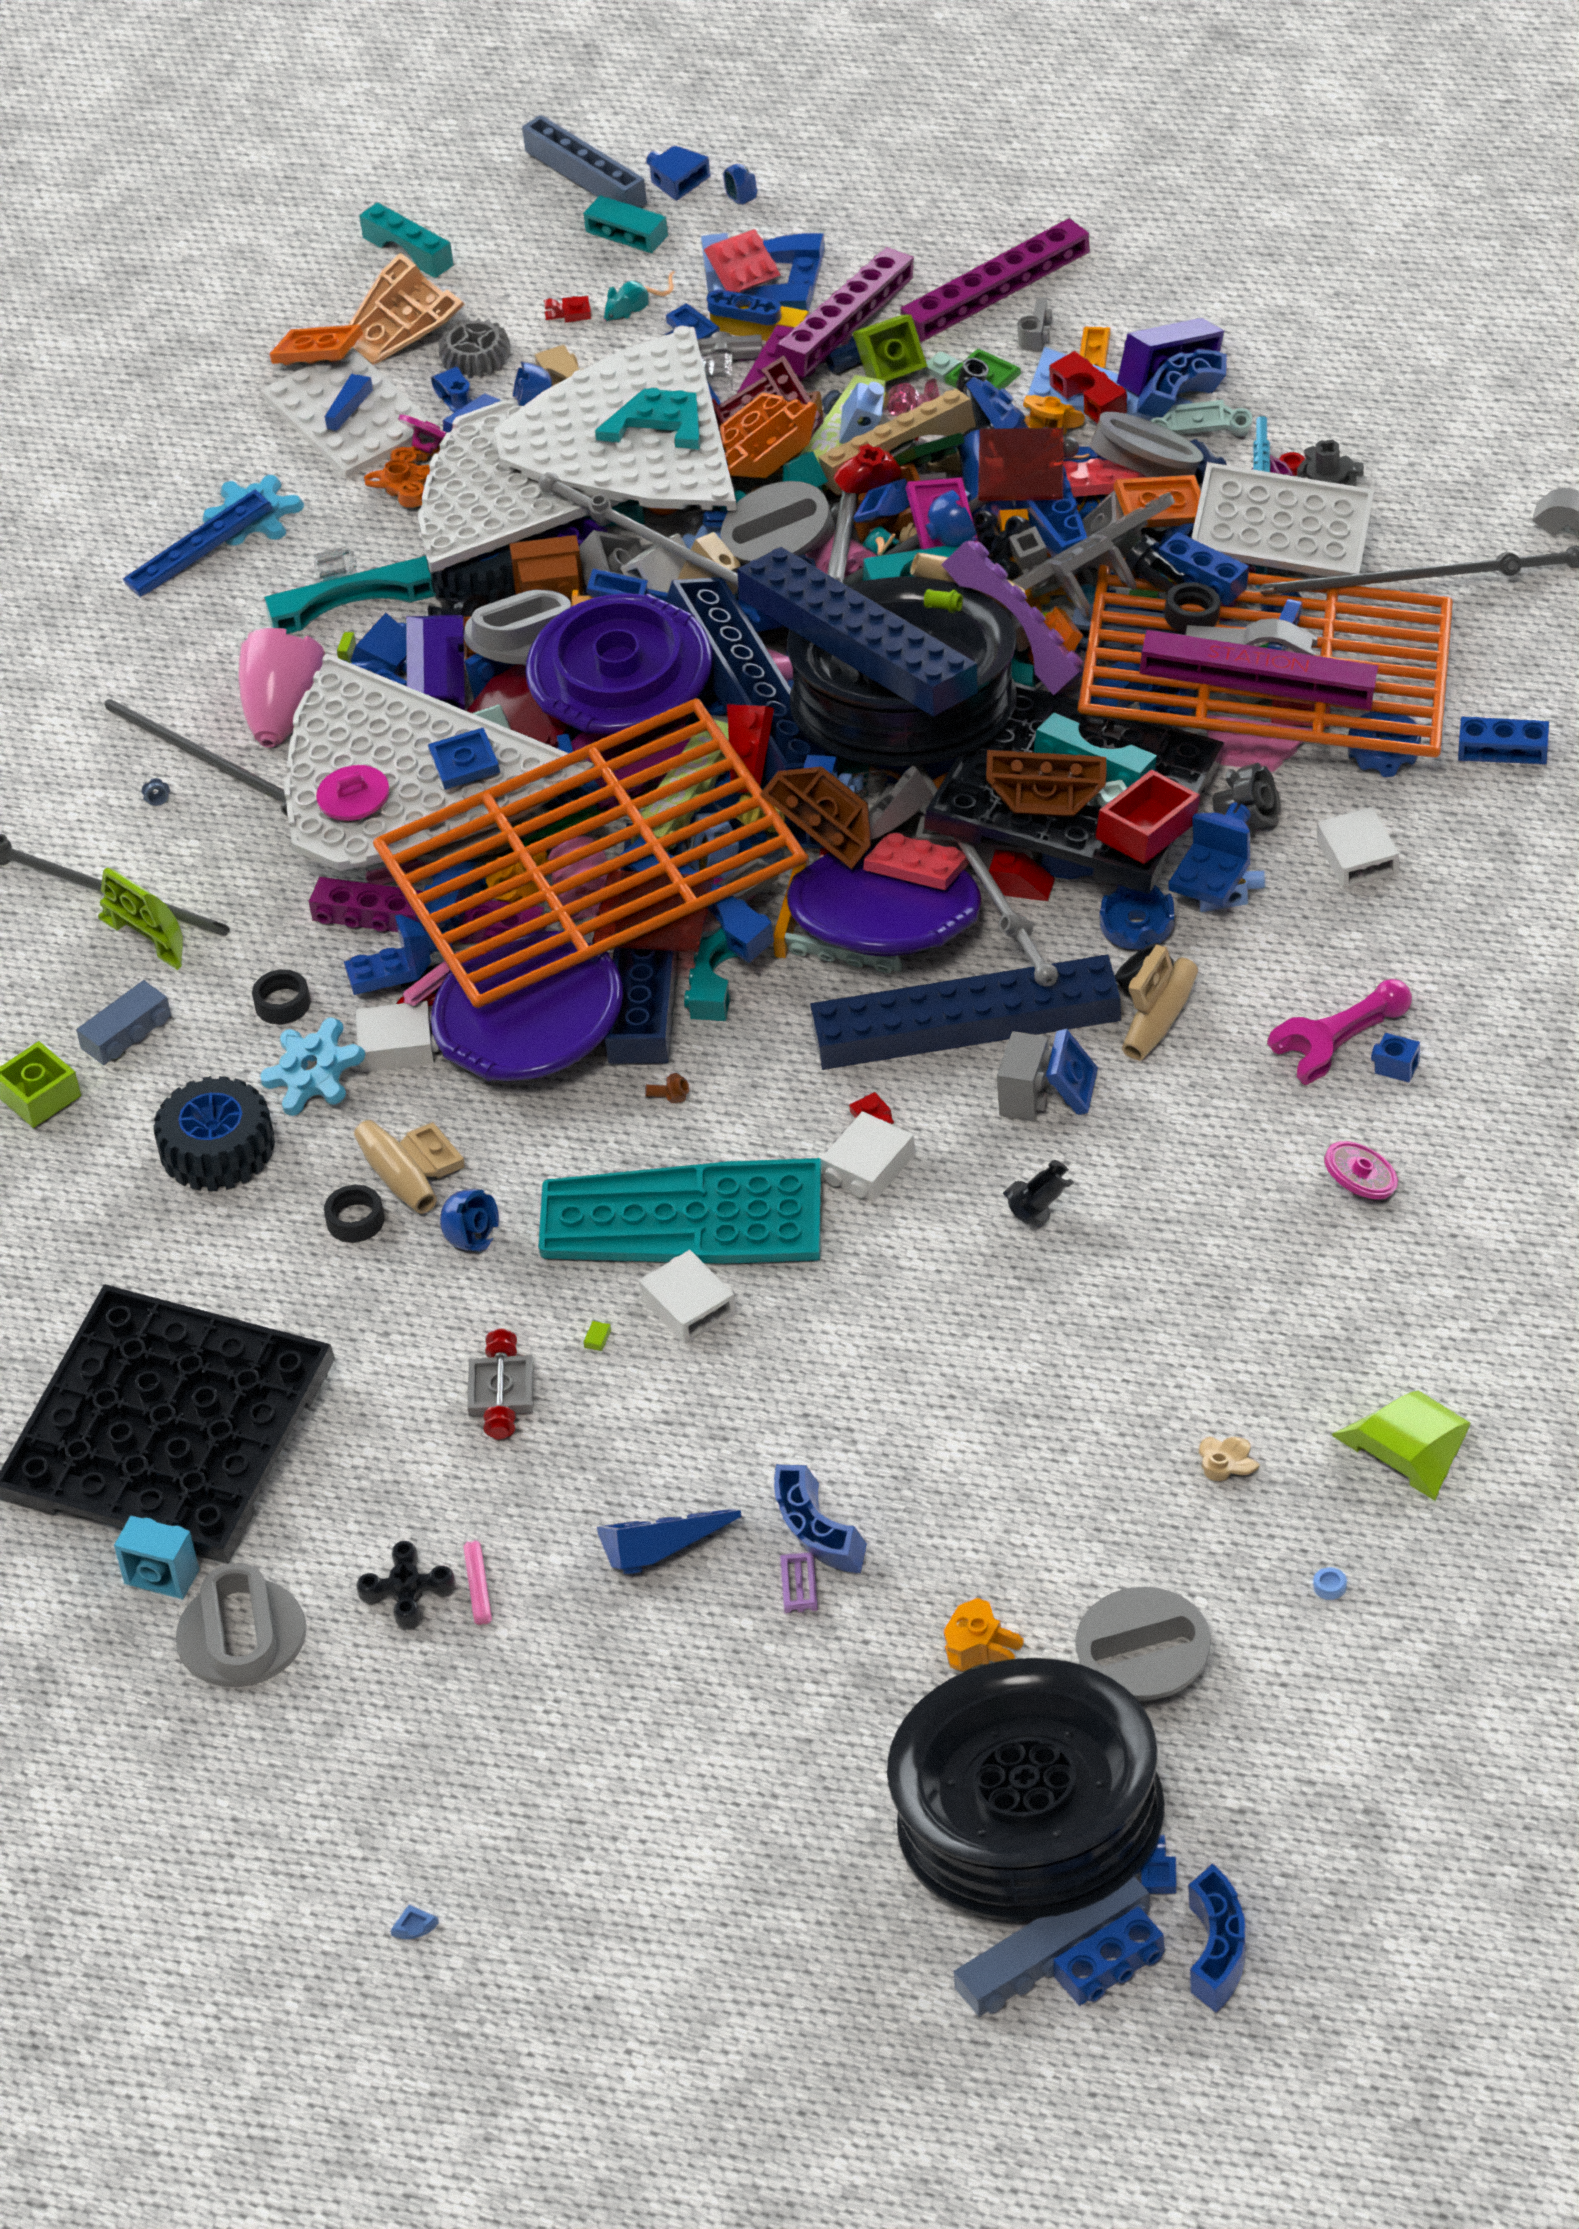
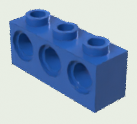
(1206, 566)
(1503, 740)
(1112, 1941)

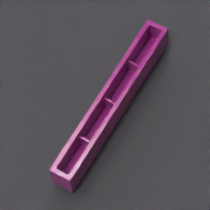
(1258, 669)

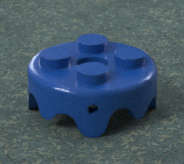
(1384, 762)
(1129, 904)

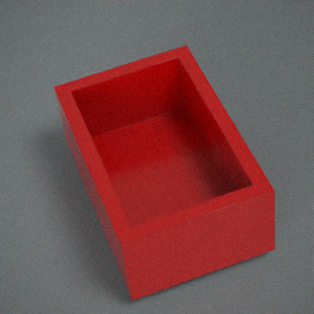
(1147, 816)

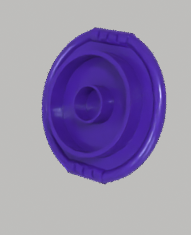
(617, 662)
(879, 912)
(535, 1027)

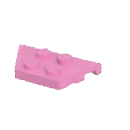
(1249, 749)

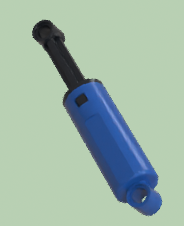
(970, 450)

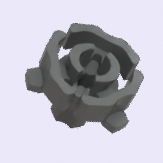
(1326, 465)
(1254, 789)

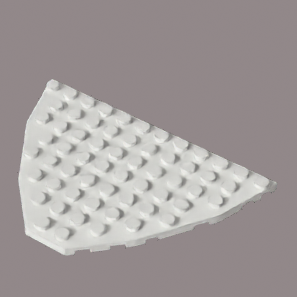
(560, 424)
(475, 503)
(385, 725)

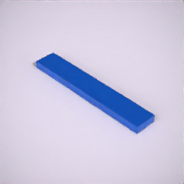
(198, 543)

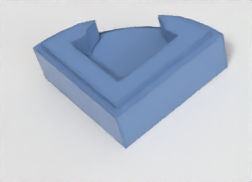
(413, 1922)

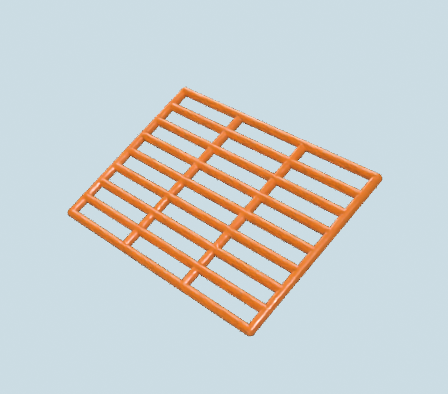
(1326, 643)
(537, 873)

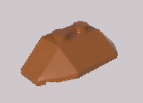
(1045, 781)
(823, 810)

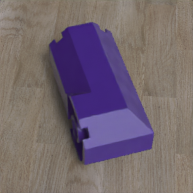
(436, 657)

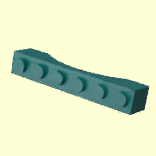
(398, 581)

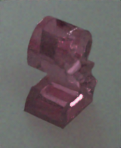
(906, 398)

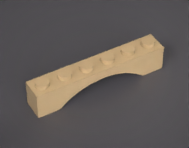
(940, 416)

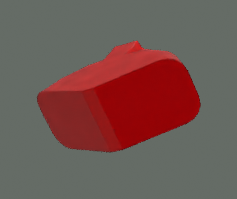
(867, 470)

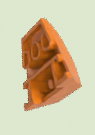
(766, 434)

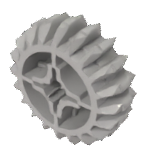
(474, 347)

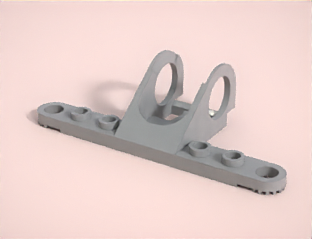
(1094, 550)

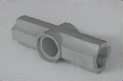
(739, 346)

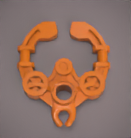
(403, 475)

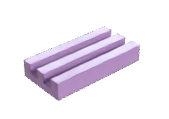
(799, 1604)

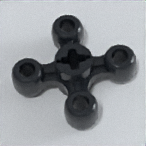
(998, 542)
(405, 1584)

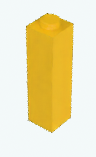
(789, 317)

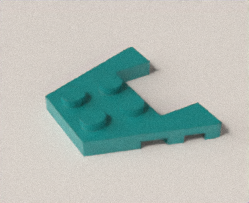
(656, 410)

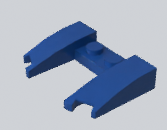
(806, 255)

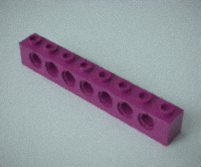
(997, 278)
(845, 310)
(377, 905)

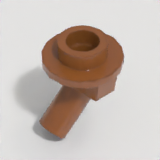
(672, 1089)

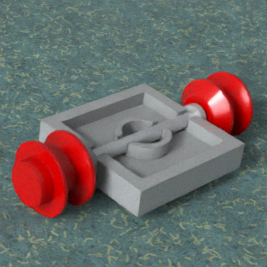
(500, 1384)

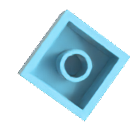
(156, 1557)

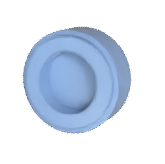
(1330, 1583)

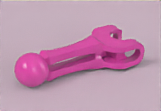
(1322, 1037)

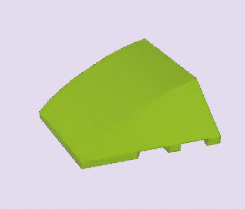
(134, 906)
(1412, 1437)

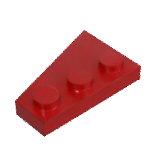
(749, 736)

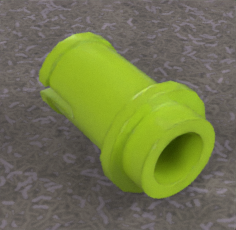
(943, 600)

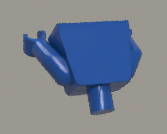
(382, 647)

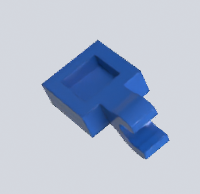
(1159, 1872)

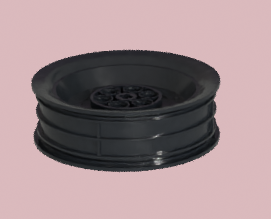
(874, 725)
(1026, 1788)

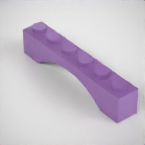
(1052, 660)

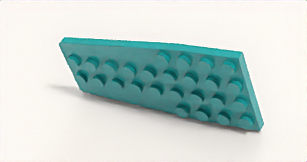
(713, 1209)

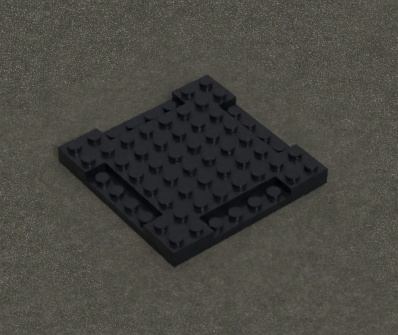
(972, 809)
(164, 1419)

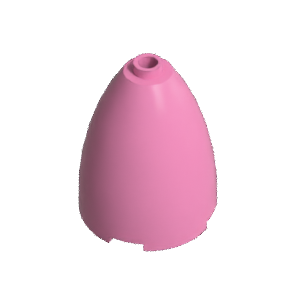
(273, 680)

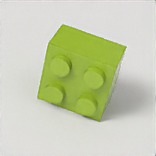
(890, 348)
(37, 1084)

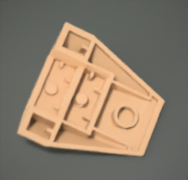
(400, 310)

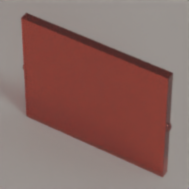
(1020, 464)
(679, 935)

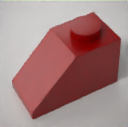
(1020, 876)

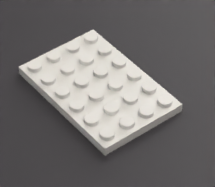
(369, 431)
(1283, 520)

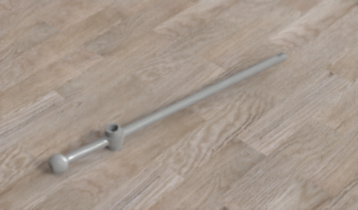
(603, 514)
(1010, 923)

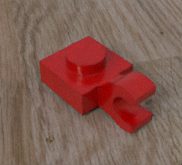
(571, 309)
(872, 1105)

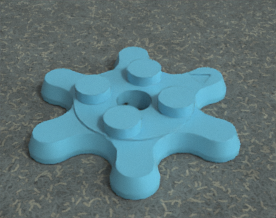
(268, 523)
(322, 1078)

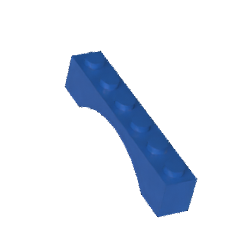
(744, 929)

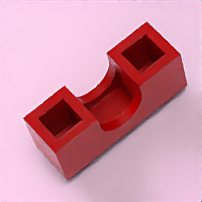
(1077, 375)

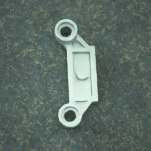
(1206, 417)

